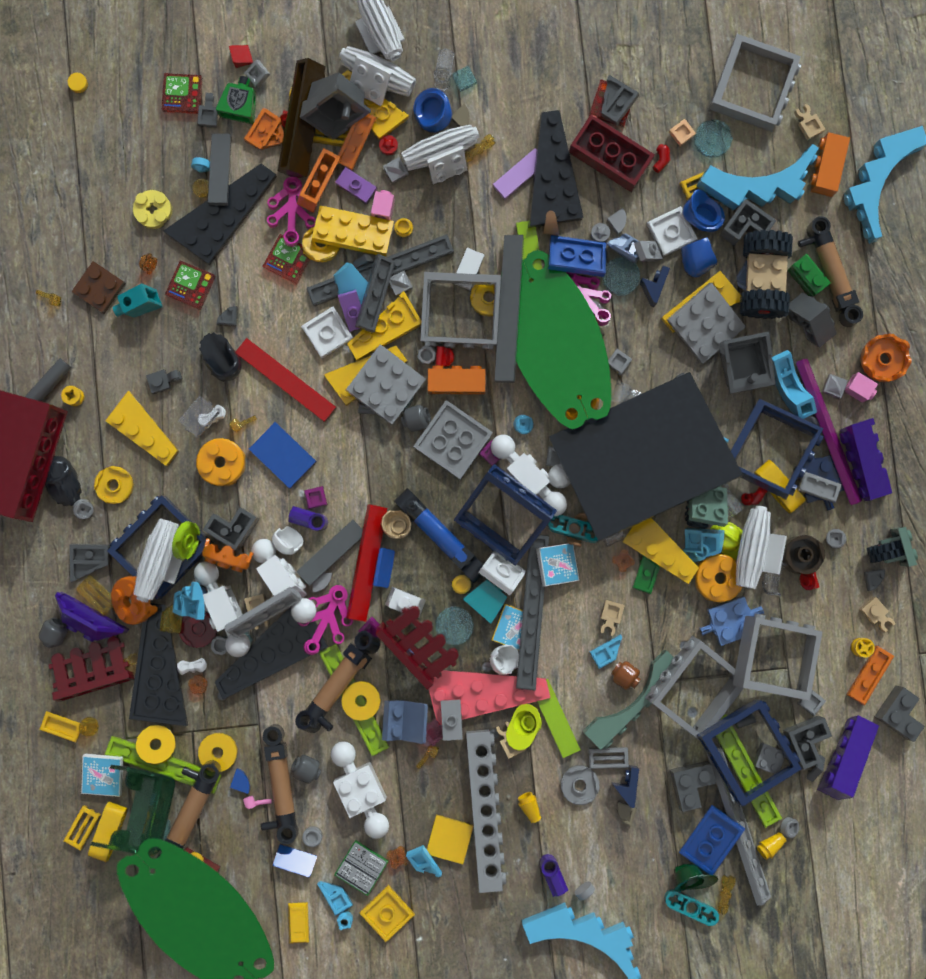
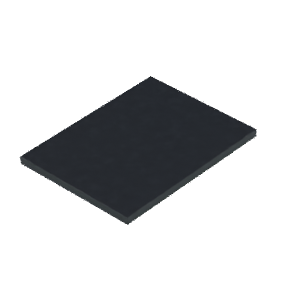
(645, 456)

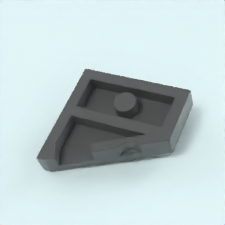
(617, 100)
(87, 559)

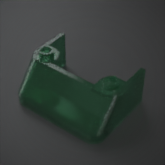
(148, 810)

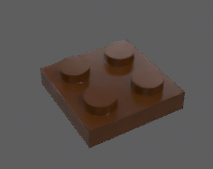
(98, 287)

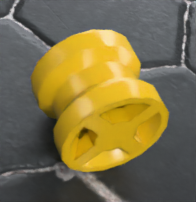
(76, 398)
(866, 649)

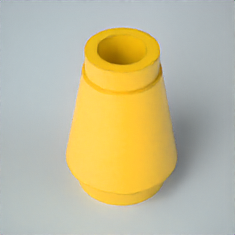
(529, 806)
(771, 845)

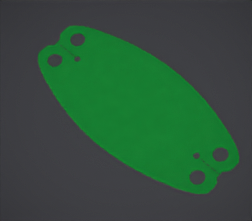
(561, 344)
(194, 914)

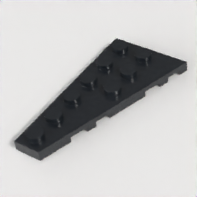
(554, 177)
(210, 227)
(272, 652)
(157, 683)

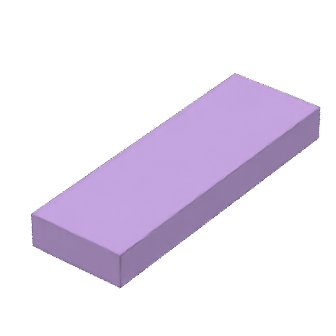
(516, 175)

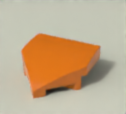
(265, 131)

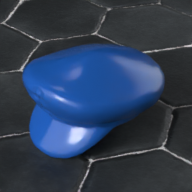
(432, 110)
(703, 212)

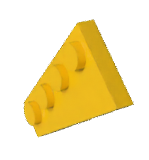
(387, 115)
(721, 283)
(392, 324)
(342, 377)
(137, 425)
(658, 547)

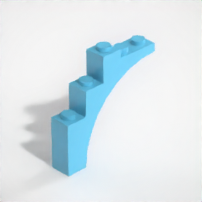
(874, 173)
(734, 189)
(558, 923)

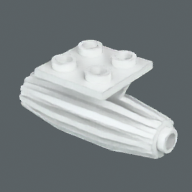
(379, 29)
(376, 74)
(442, 153)
(758, 549)
(157, 561)

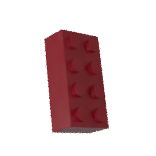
(611, 153)

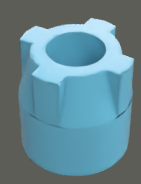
(345, 915)

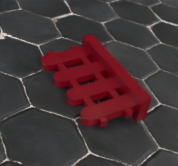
(414, 661)
(81, 675)

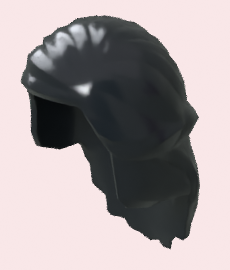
(220, 357)
(63, 482)

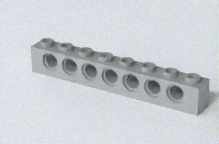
(486, 881)

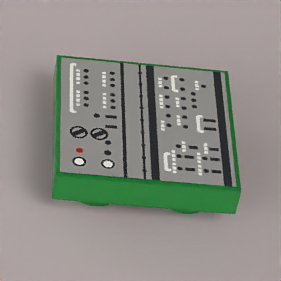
(361, 867)

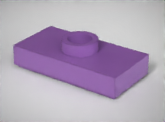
(356, 185)
(350, 306)

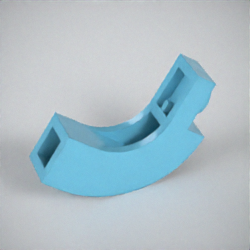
(790, 388)

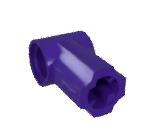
(306, 518)
(553, 876)

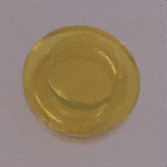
(201, 188)
(88, 726)

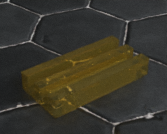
(103, 611)

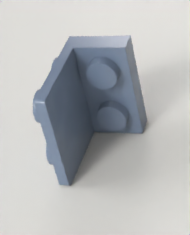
(404, 721)

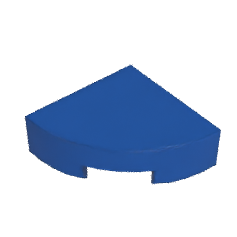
(240, 781)

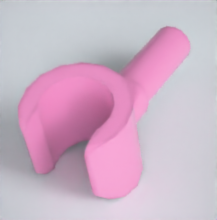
(249, 802)

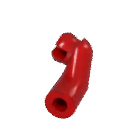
(664, 158)
(753, 498)

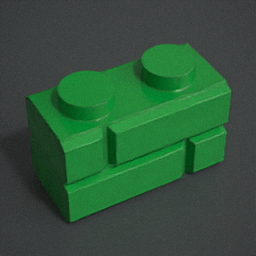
(808, 276)

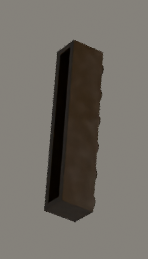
(298, 133)

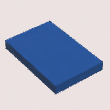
(577, 256)
(282, 455)
(711, 840)

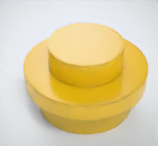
(403, 227)
(461, 584)

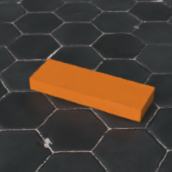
(355, 141)
(870, 675)

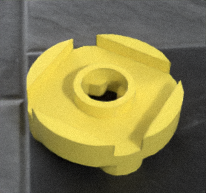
(147, 199)

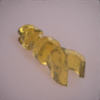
(487, 142)
(727, 885)

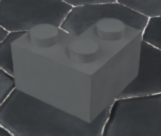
(746, 219)
(813, 318)
(234, 532)
(896, 713)
(803, 739)
(687, 780)

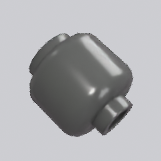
(416, 418)
(53, 632)
(305, 769)

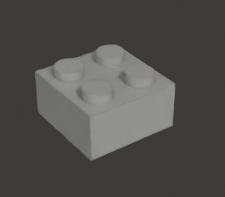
(769, 758)

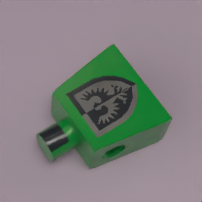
(238, 102)

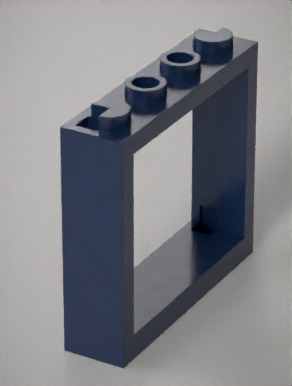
(788, 419)
(518, 493)
(142, 518)
(706, 740)

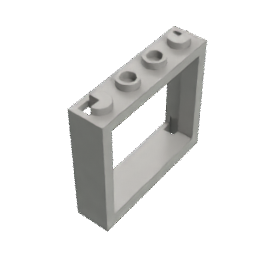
(746, 115)
(459, 278)
(747, 652)
(672, 673)

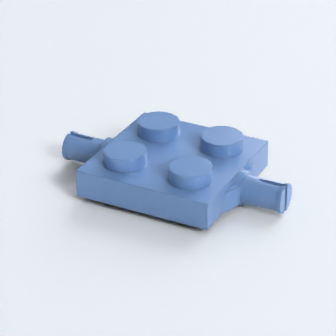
(728, 620)

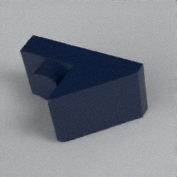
(653, 289)
(629, 790)

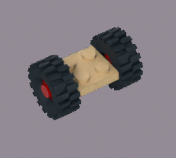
(766, 274)

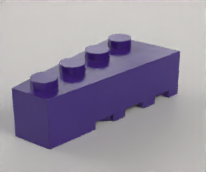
(866, 460)
(849, 759)

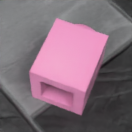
(383, 205)
(861, 387)

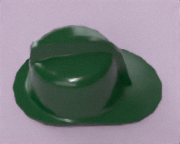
(690, 877)

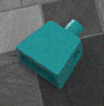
(137, 301)
(486, 600)

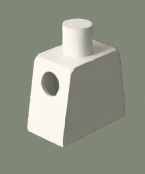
(399, 599)

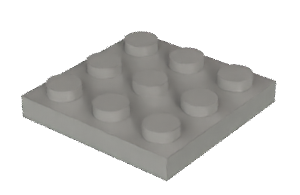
(705, 322)
(385, 384)
(453, 439)

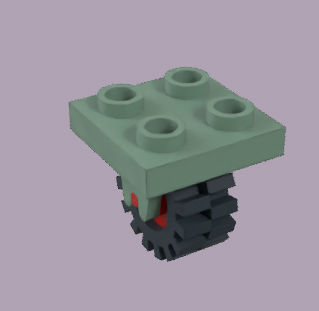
(708, 509)
(894, 549)

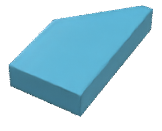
(606, 652)
(422, 861)
(335, 896)

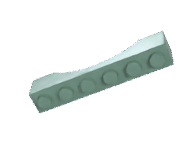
(605, 728)

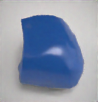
(698, 257)

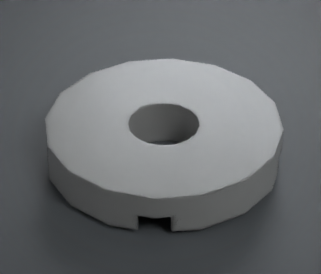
(568, 781)

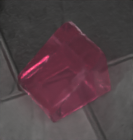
(433, 732)

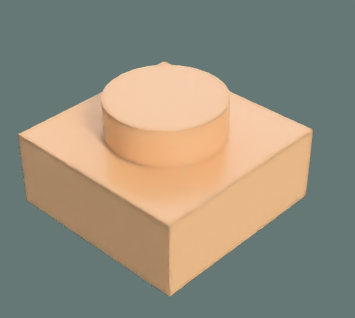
(682, 132)

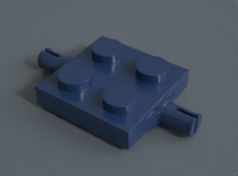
(824, 468)

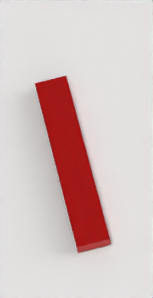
(285, 380)
(366, 564)

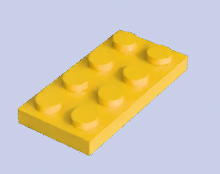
(352, 231)

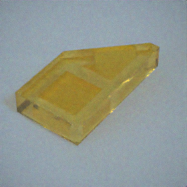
(170, 621)

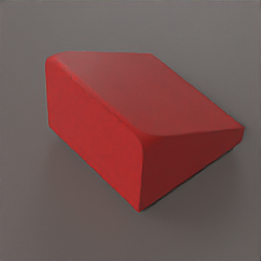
(240, 55)

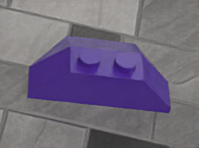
(86, 619)

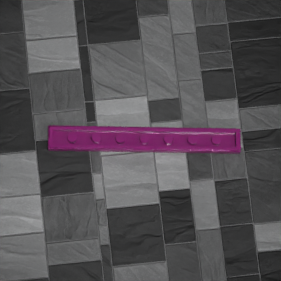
(829, 432)

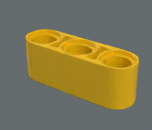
(773, 474)
(110, 821)

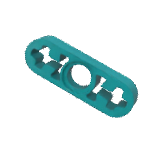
(559, 530)
(706, 908)

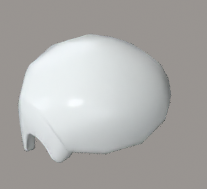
(287, 540)
(504, 659)

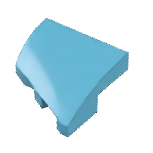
(350, 279)
(703, 543)
(190, 602)

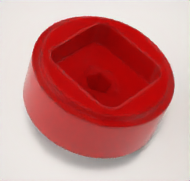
(388, 145)

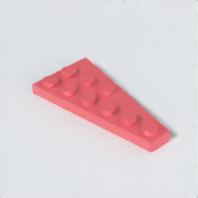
(482, 692)

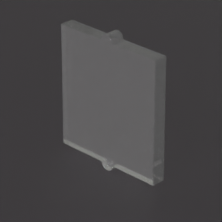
(198, 416)

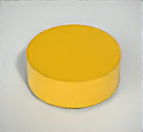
(77, 82)

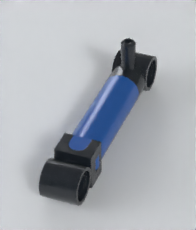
(439, 534)

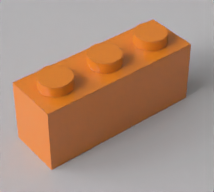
(829, 164)
(318, 180)
(456, 380)

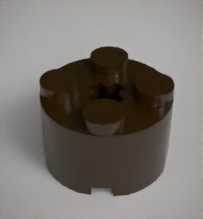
(813, 556)

